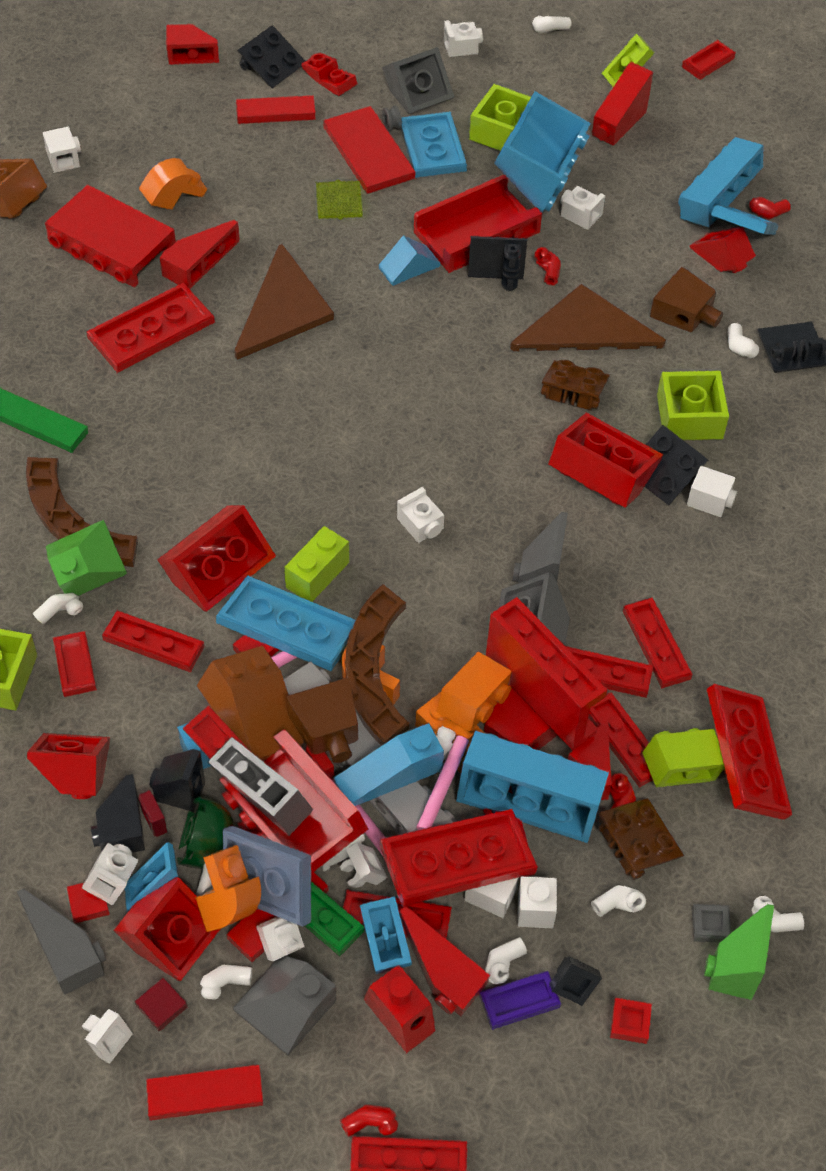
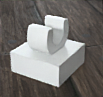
(366, 865)
(279, 938)
(107, 1034)

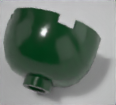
(203, 832)

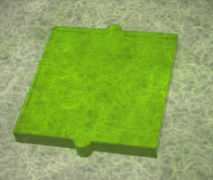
(339, 199)

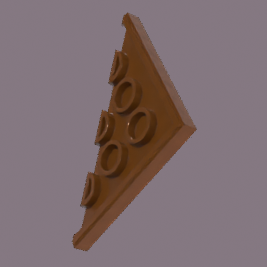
(283, 307)
(586, 323)

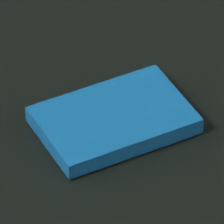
(433, 144)
(745, 219)

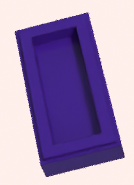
(519, 1000)

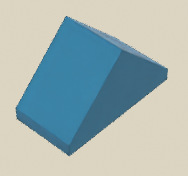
(407, 260)
(152, 875)
(385, 935)

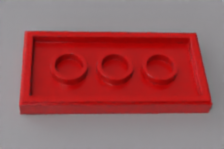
(369, 149)
(150, 327)
(749, 752)
(457, 856)

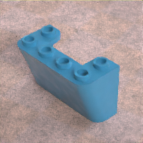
(542, 150)

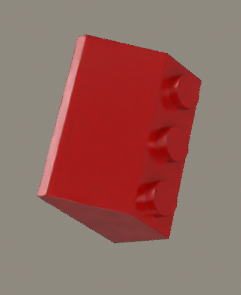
(604, 459)
(217, 556)

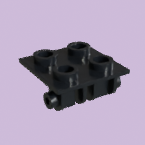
(270, 56)
(498, 259)
(793, 346)
(677, 466)

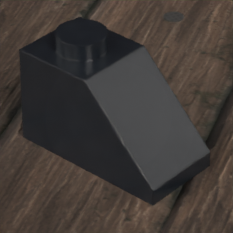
(179, 780)
(120, 818)

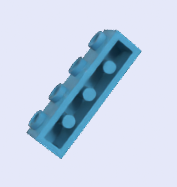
(721, 181)

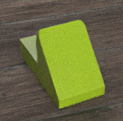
(636, 51)

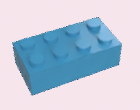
(545, 786)

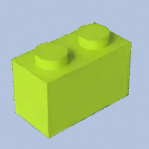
(317, 564)
(684, 757)

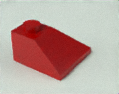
(71, 762)
(167, 928)

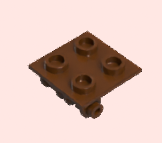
(568, 376)
(639, 835)

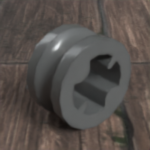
(392, 118)

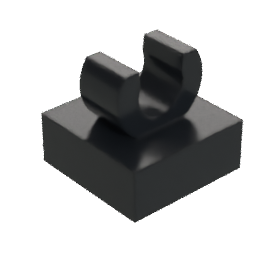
(575, 980)

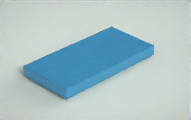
(287, 622)

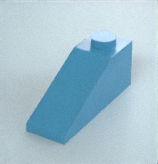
(393, 766)

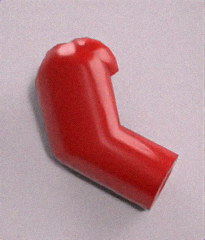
(768, 209)
(550, 263)
(621, 790)
(370, 1115)

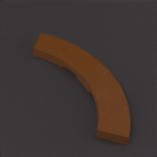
(58, 514)
(362, 665)

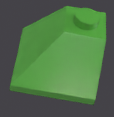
(85, 559)
(741, 957)

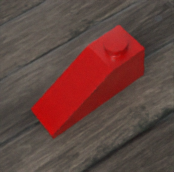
(196, 254)
(448, 971)

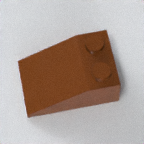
(18, 185)
(250, 699)

